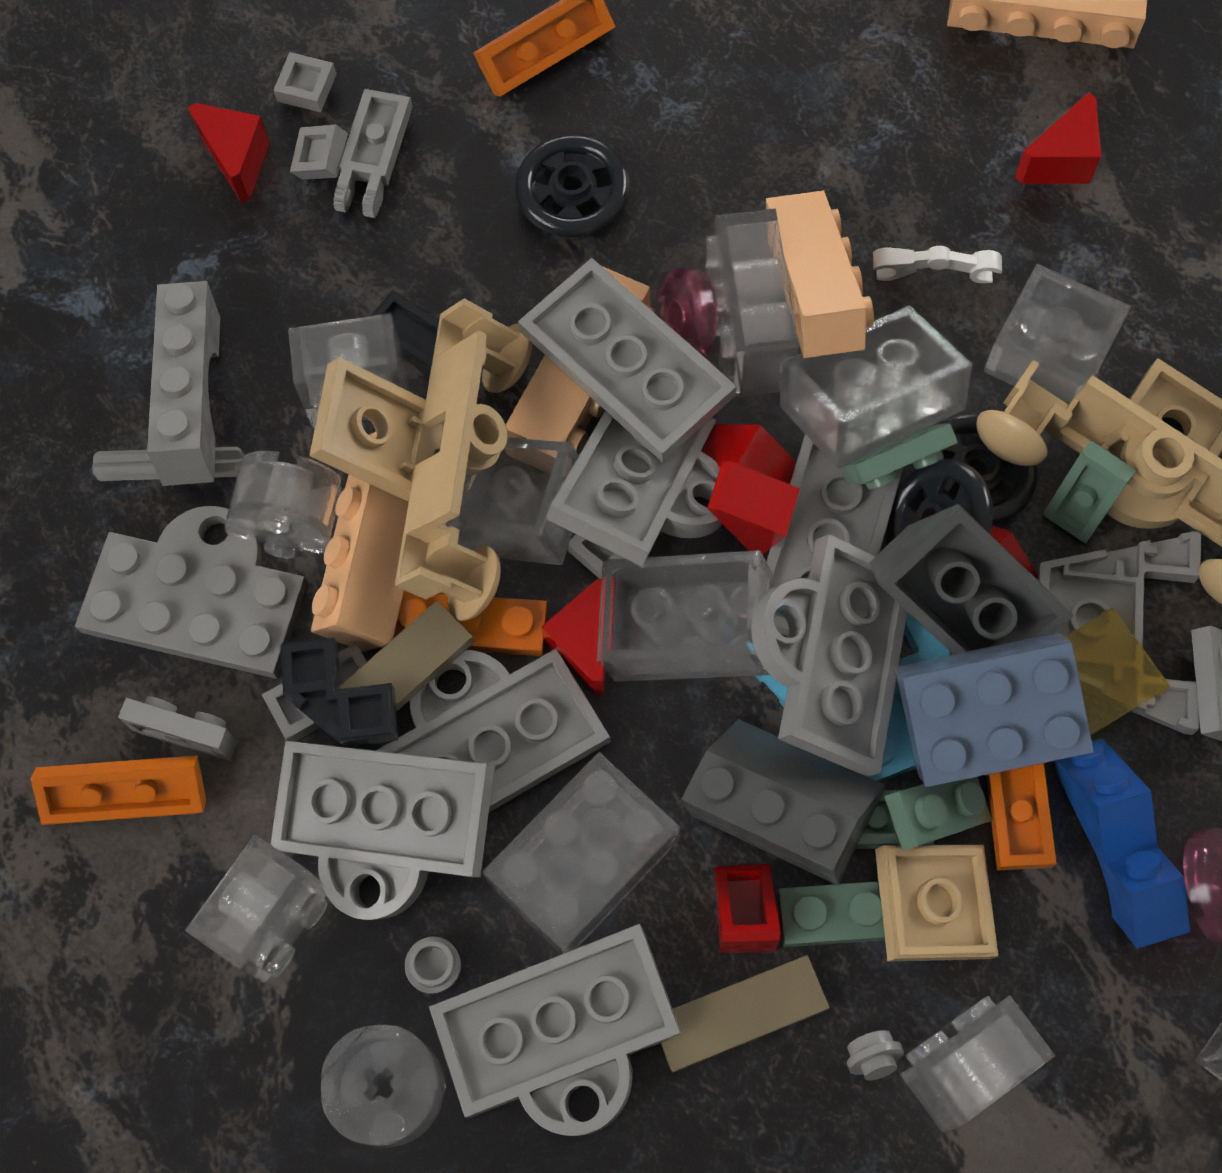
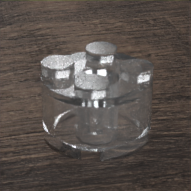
(284, 503)
(350, 1089)

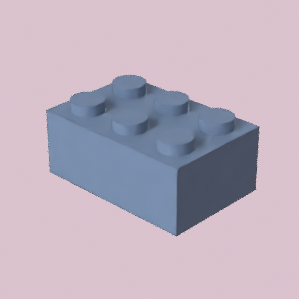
(994, 709)

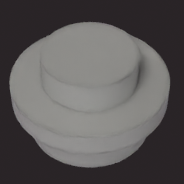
(432, 965)
(874, 1055)

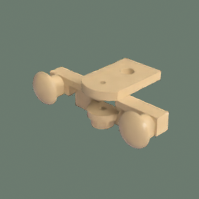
(429, 447)
(1175, 471)

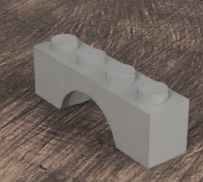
(179, 414)

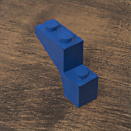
(1119, 821)

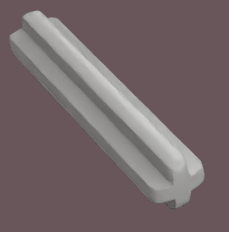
(138, 466)

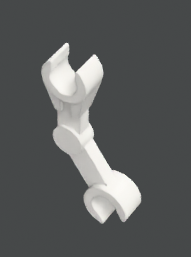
(897, 262)

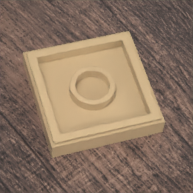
(936, 903)

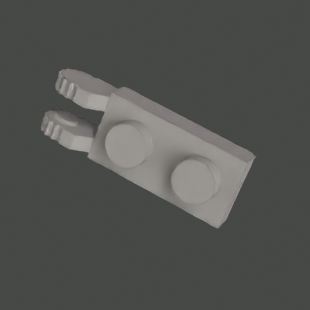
(372, 149)

